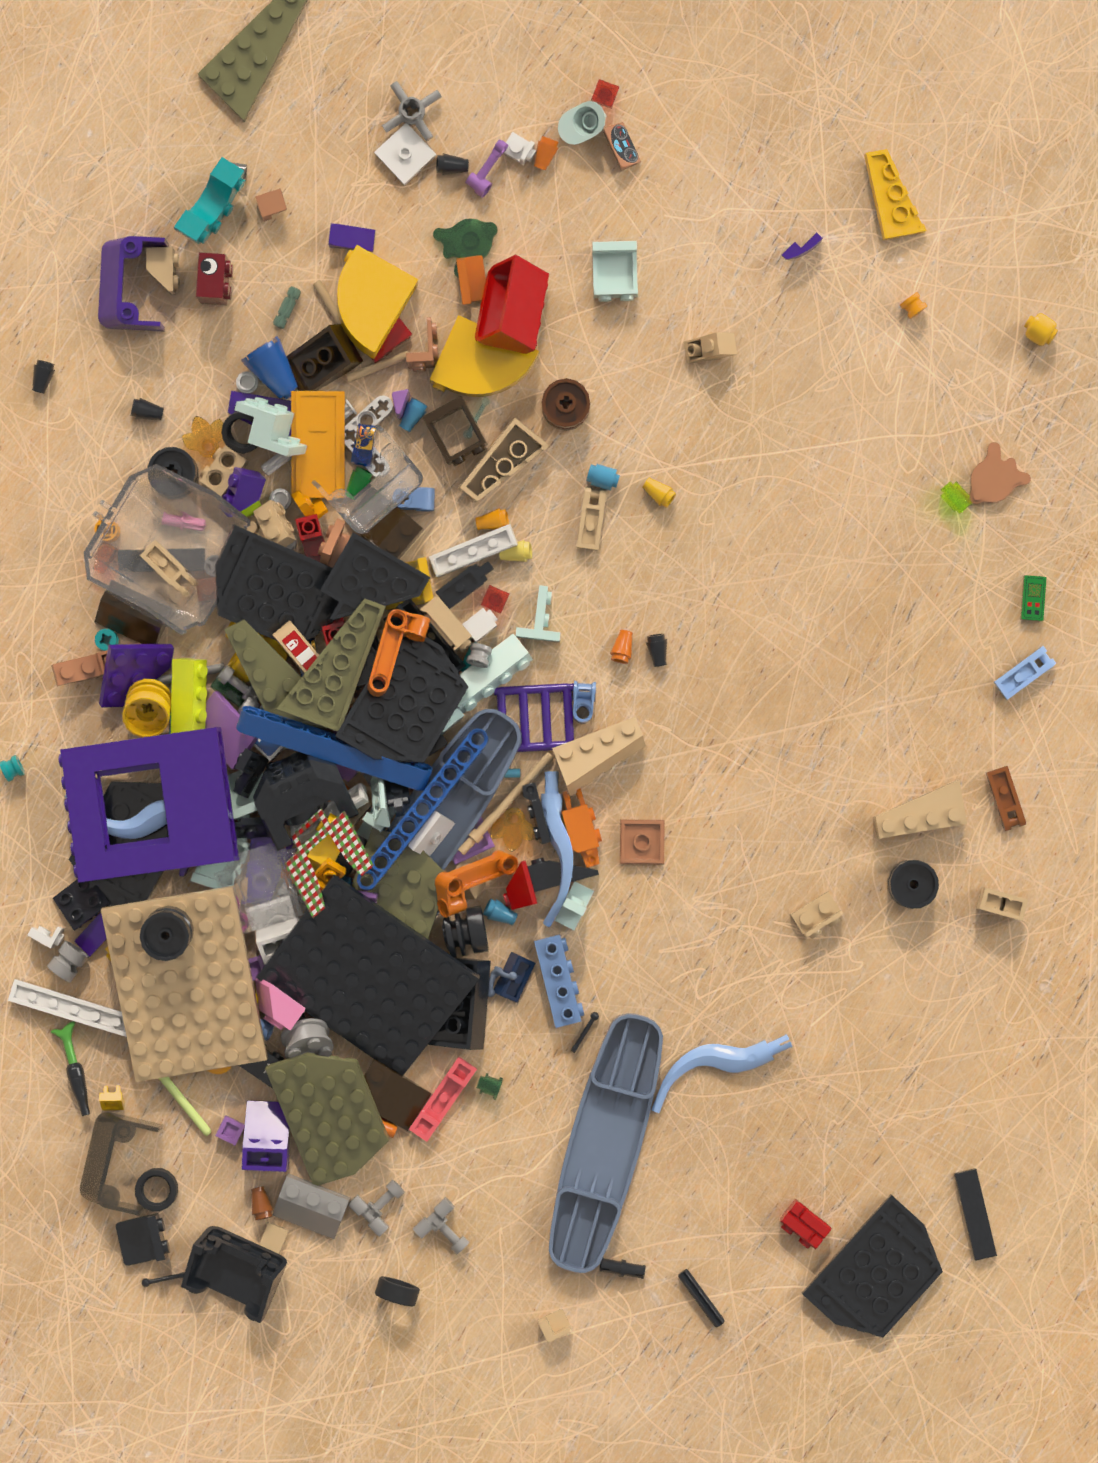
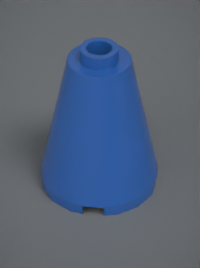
(272, 368)

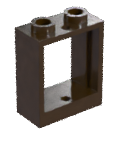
(444, 411)

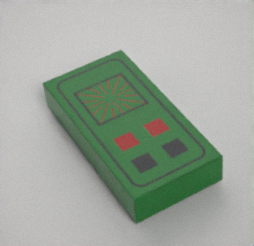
(1033, 598)

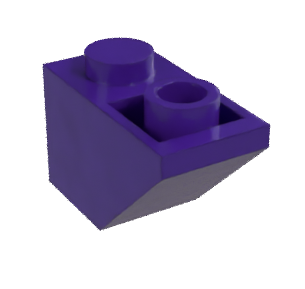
(244, 488)

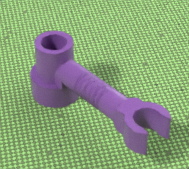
(479, 182)

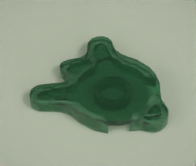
(466, 239)

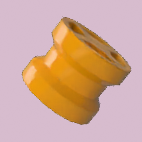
(913, 305)

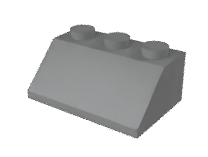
(311, 1206)

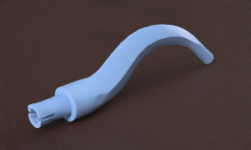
(552, 807)
(141, 825)
(721, 1057)

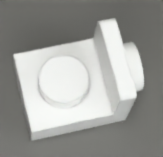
(520, 149)
(43, 936)

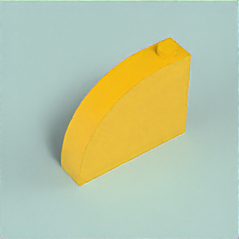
(371, 298)
(475, 368)

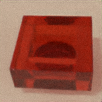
(605, 93)
(495, 599)

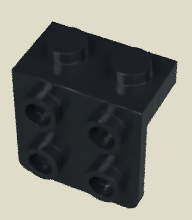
(142, 1239)

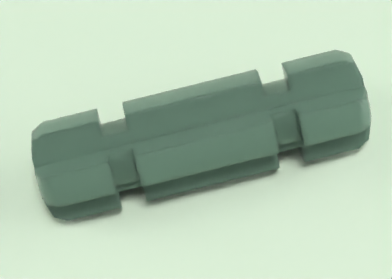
(286, 307)

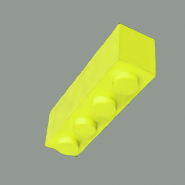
(188, 694)

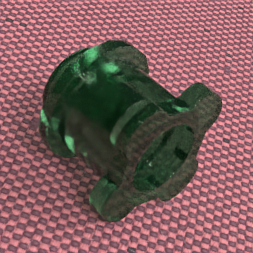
(489, 1085)

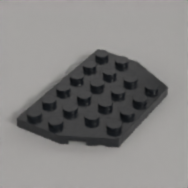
(270, 585)
(413, 709)
(121, 803)
(877, 1272)

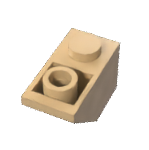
(161, 266)
(710, 347)

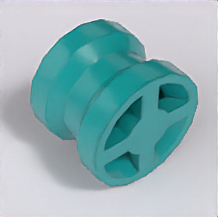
(110, 638)
(12, 768)

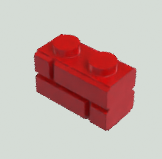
(805, 1224)

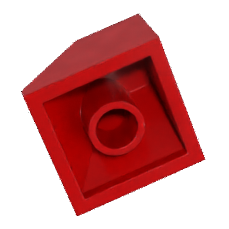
(520, 889)

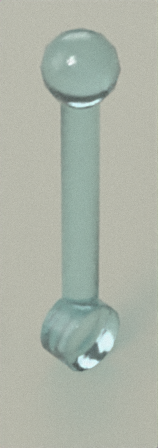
(468, 433)

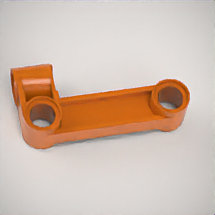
(413, 627)
(452, 884)

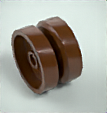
(565, 391)

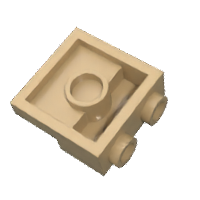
(272, 523)

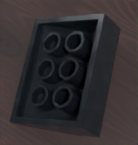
(467, 1023)

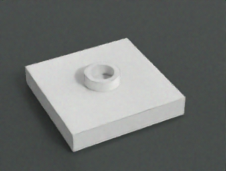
(405, 154)
(431, 833)

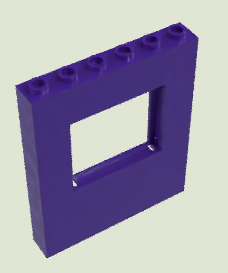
(194, 802)

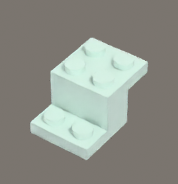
(271, 426)

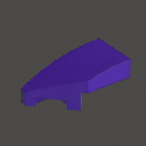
(796, 251)

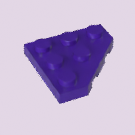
(130, 664)

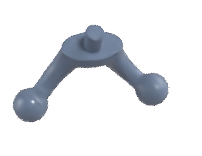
(498, 971)

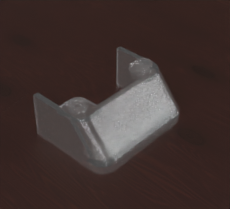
(381, 494)

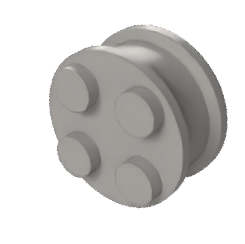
(307, 1036)

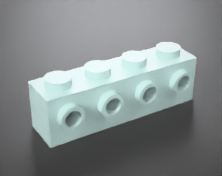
(503, 663)

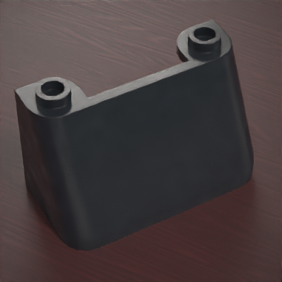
(234, 1269)

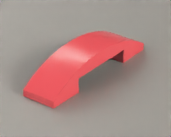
(442, 1099)

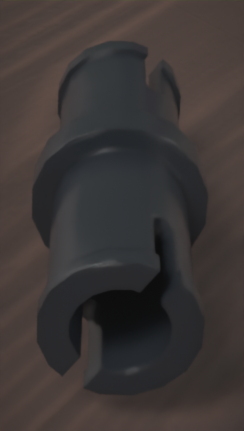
(622, 1268)

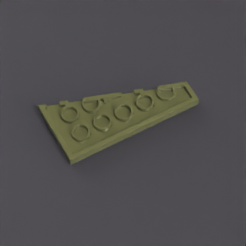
(247, 59)
(265, 668)
(331, 680)

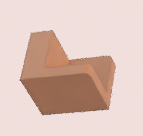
(271, 203)

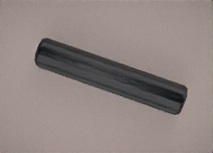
(701, 1298)

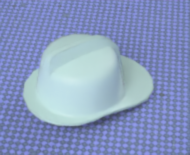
(581, 123)

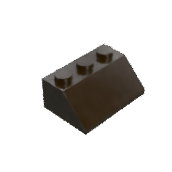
(127, 621)

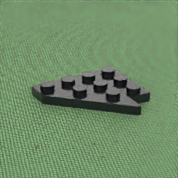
(370, 574)

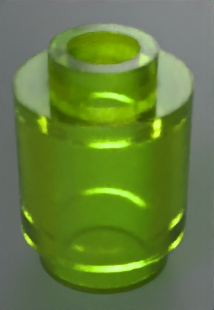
(955, 497)

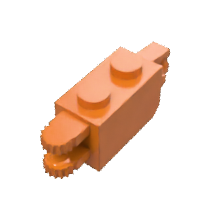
(581, 829)

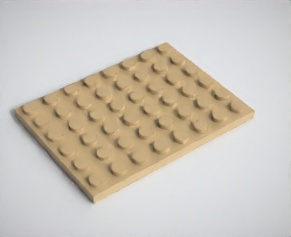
(187, 1009)

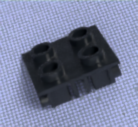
(79, 903)

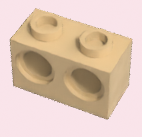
(218, 468)
(1002, 903)

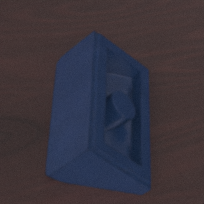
(513, 988)

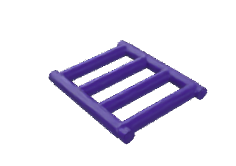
(545, 691)

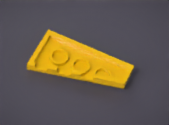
(893, 206)

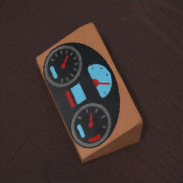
(621, 145)

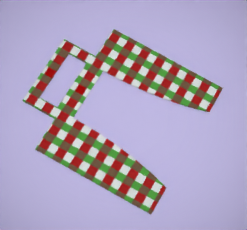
(301, 868)

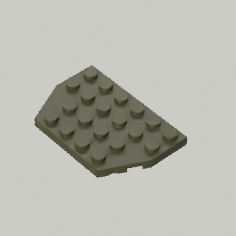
(407, 887)
(328, 1113)

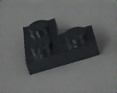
(252, 767)

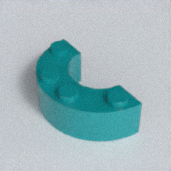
(213, 203)

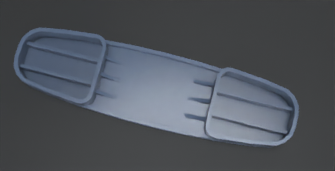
(478, 784)
(605, 1142)

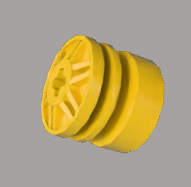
(147, 708)

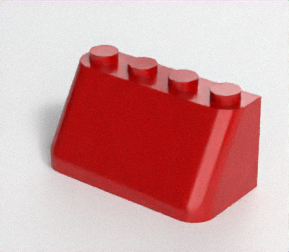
(512, 305)

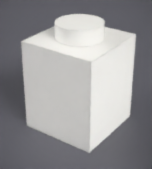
(480, 624)

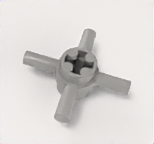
(417, 118)

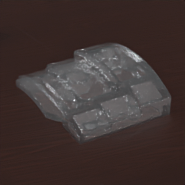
(263, 887)

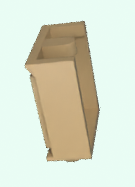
(447, 624)

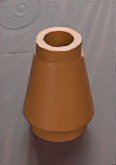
(260, 1204)

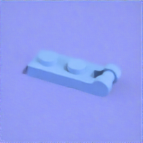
(1024, 673)

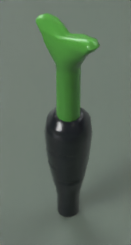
(74, 1070)

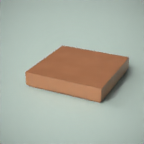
(642, 841)

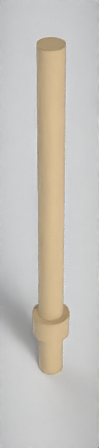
(476, 835)

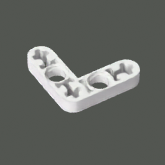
(352, 426)

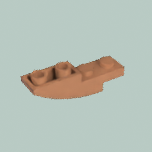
(80, 669)

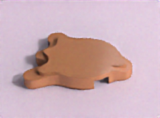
(994, 478)

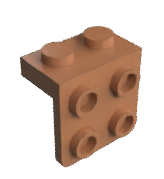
(421, 360)
(335, 544)

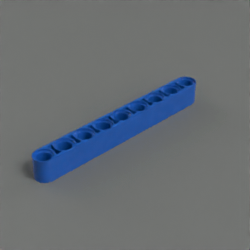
(325, 746)
(432, 803)

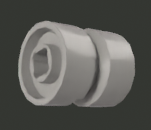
(67, 962)

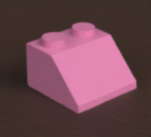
(277, 1006)

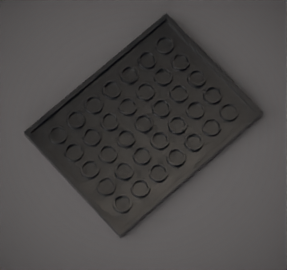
(369, 976)

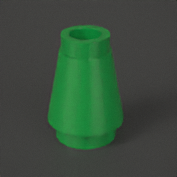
(358, 480)

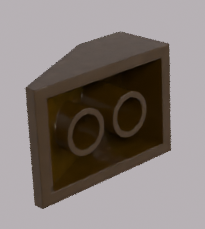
(323, 359)
(394, 533)
(395, 1095)

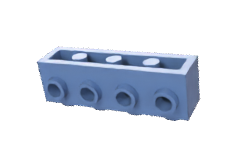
(557, 980)

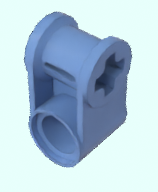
(420, 500)
(583, 699)

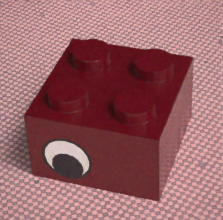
(213, 279)

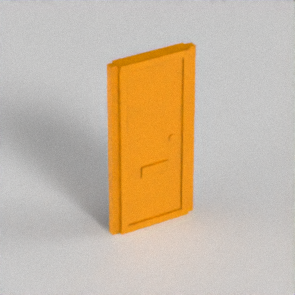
(320, 426)

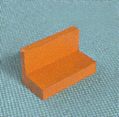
(471, 278)

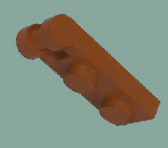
(1005, 797)

